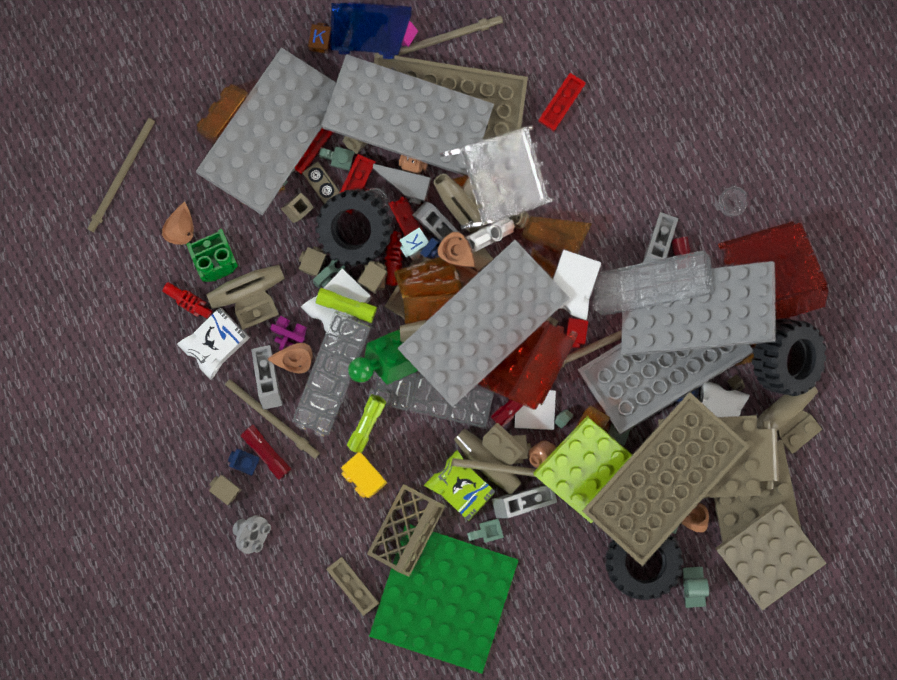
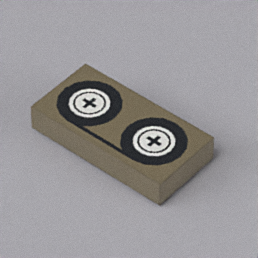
(320, 182)

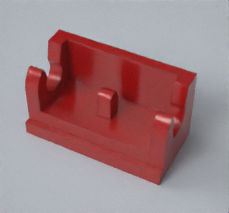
(403, 215)

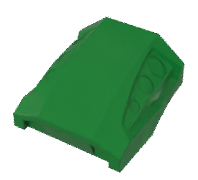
(212, 257)

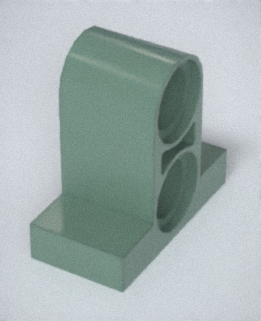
(696, 587)

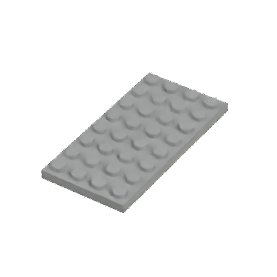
(405, 114)
(269, 132)
(734, 315)
(483, 323)
(644, 384)

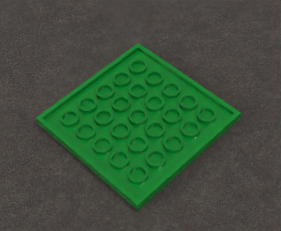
(447, 602)

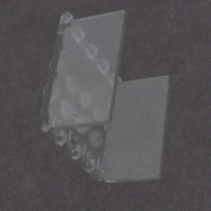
(505, 175)

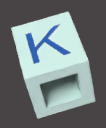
(413, 244)

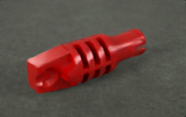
(393, 258)
(188, 300)

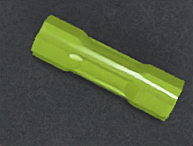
(352, 307)
(371, 412)

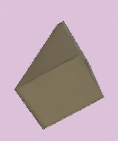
(735, 382)

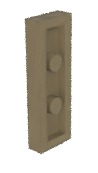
(352, 586)

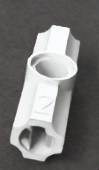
(490, 234)

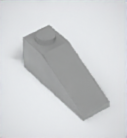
(409, 184)
(434, 221)
(661, 238)
(266, 378)
(523, 501)

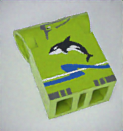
(461, 488)

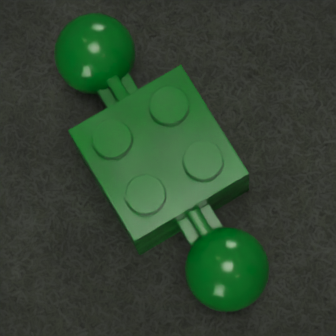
(384, 359)

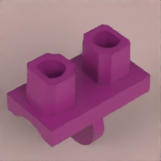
(281, 329)

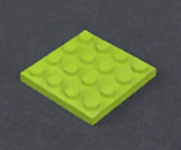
(582, 465)

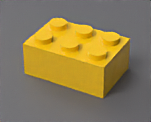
(364, 475)

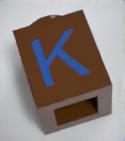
(320, 38)

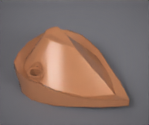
(178, 226)
(456, 251)
(292, 357)
(697, 519)

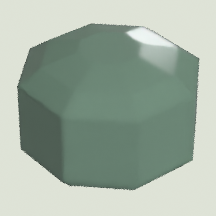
(563, 418)

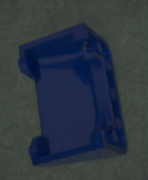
(369, 27)

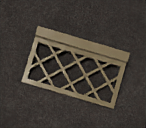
(416, 540)

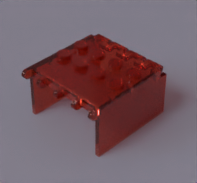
(796, 283)
(532, 367)

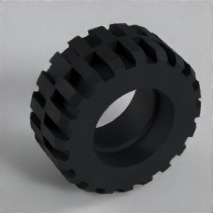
(330, 235)
(805, 363)
(650, 588)

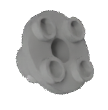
(251, 533)

